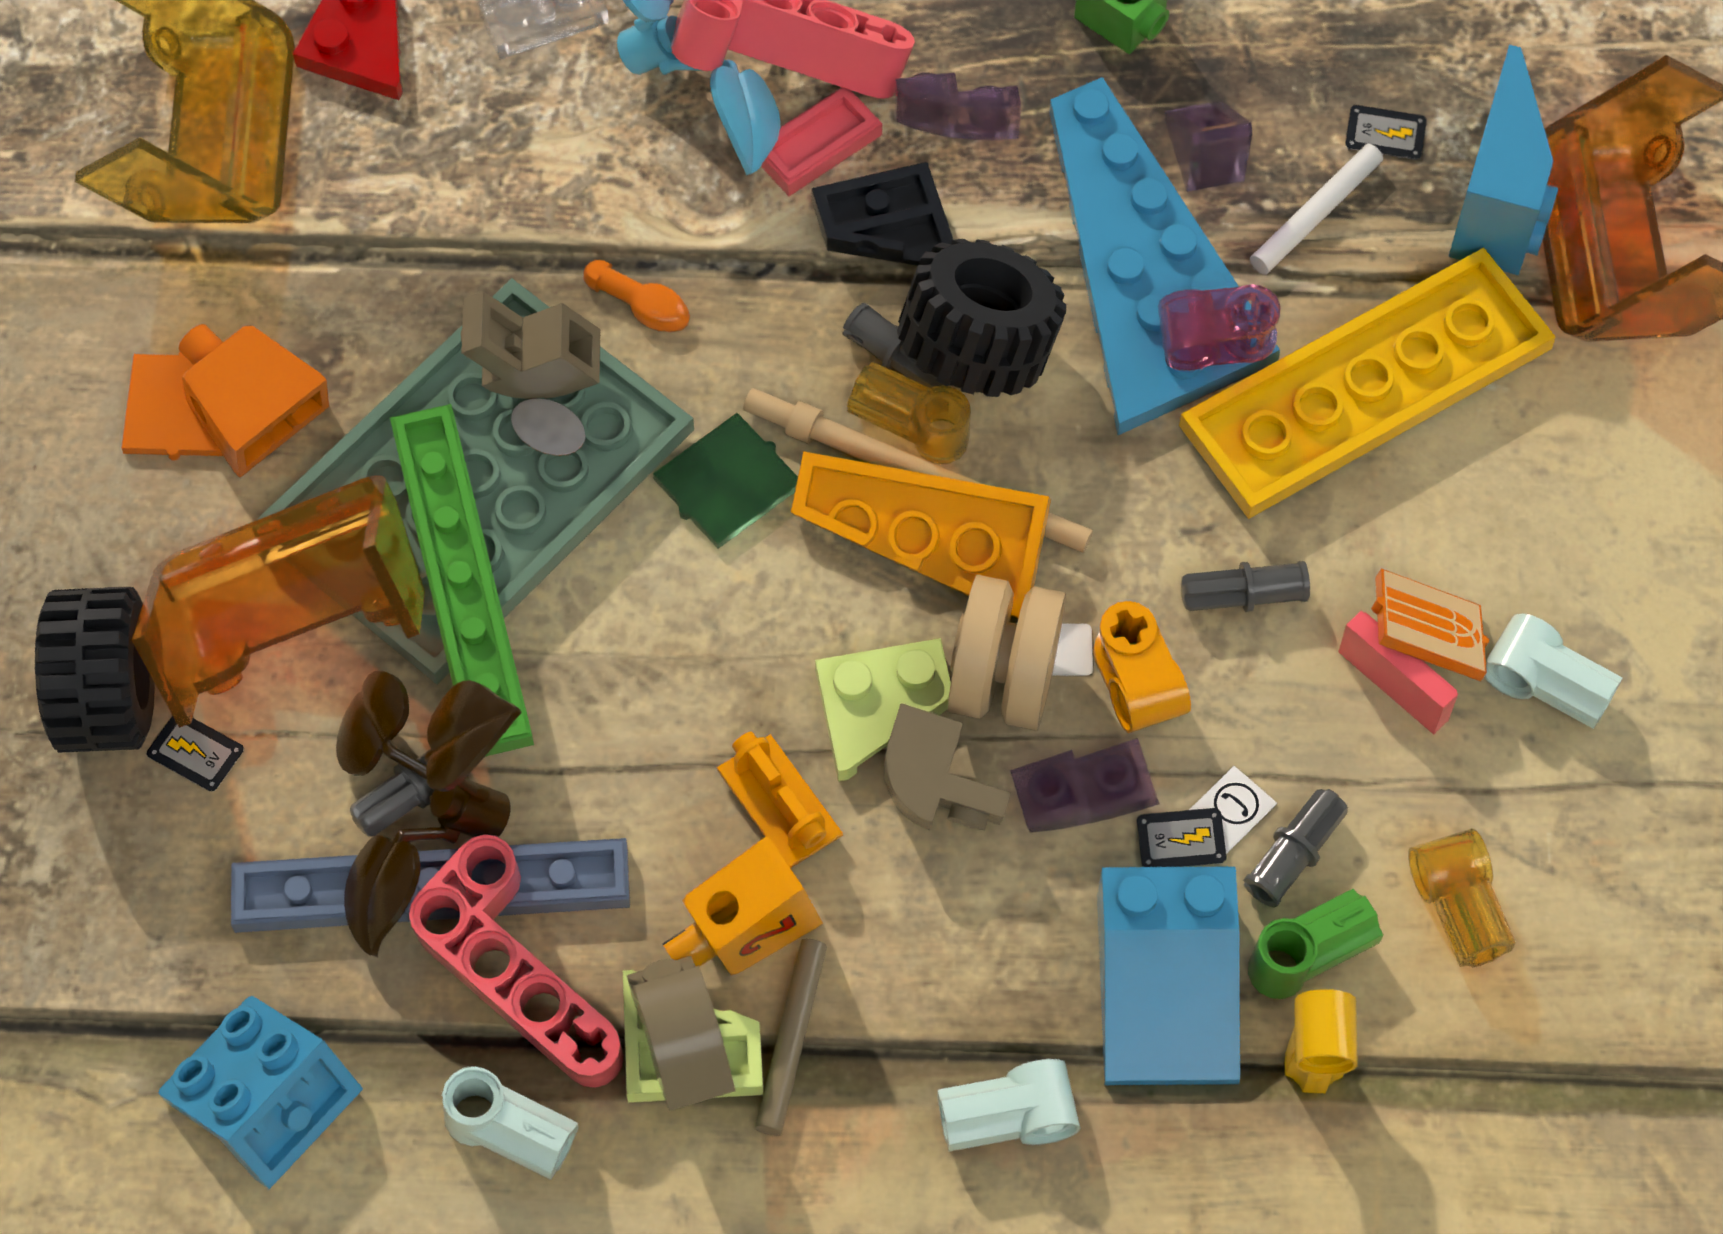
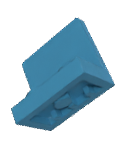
(262, 1088)

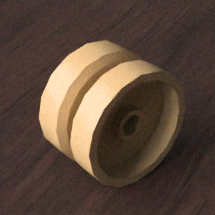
(996, 651)

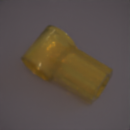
(910, 408)
(1458, 879)

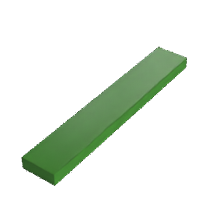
(458, 561)

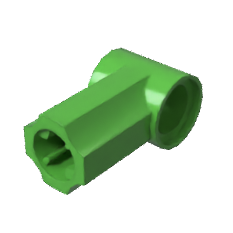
(1315, 942)

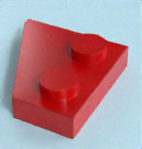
(354, 45)

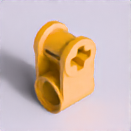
(1143, 676)

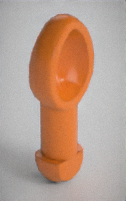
(650, 303)

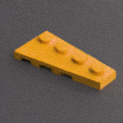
(927, 521)

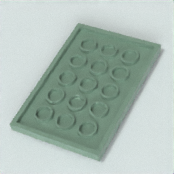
(527, 501)

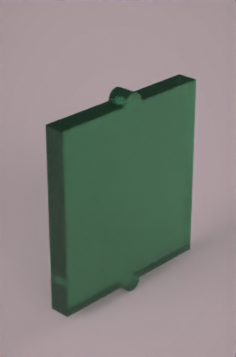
(727, 480)

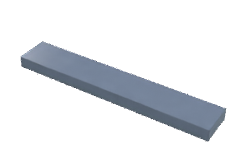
(313, 889)

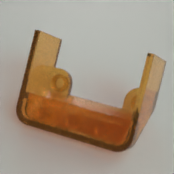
(1604, 225)
(273, 583)

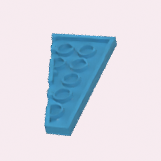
(1133, 253)

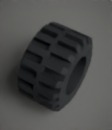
(981, 317)
(89, 671)

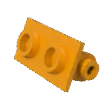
(778, 798)

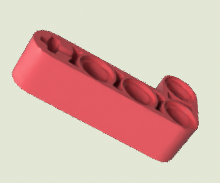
(798, 35)
(525, 974)

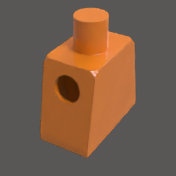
(249, 392)

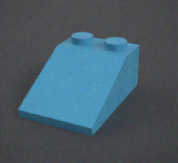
(1508, 186)
(1169, 975)

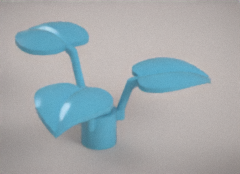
(739, 97)

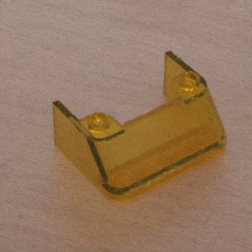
(225, 122)

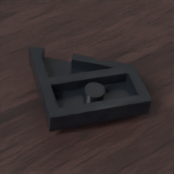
(883, 215)

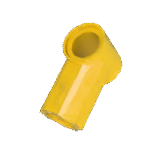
(1322, 1039)

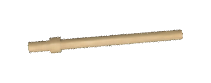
(808, 424)

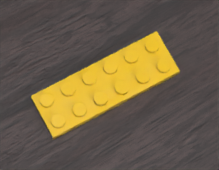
(1366, 382)

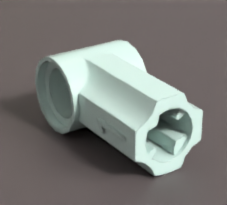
(1536, 663)
(1026, 1104)
(513, 1124)

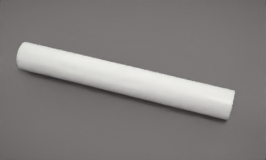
(1316, 209)

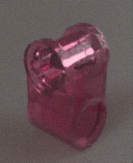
(1214, 327)

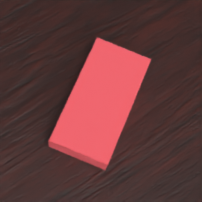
(820, 140)
(1400, 676)

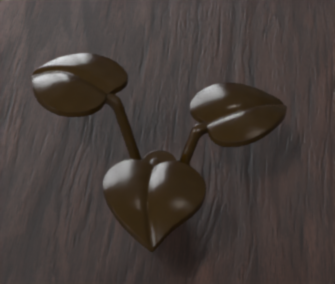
(460, 736)

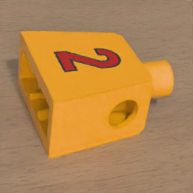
(745, 911)

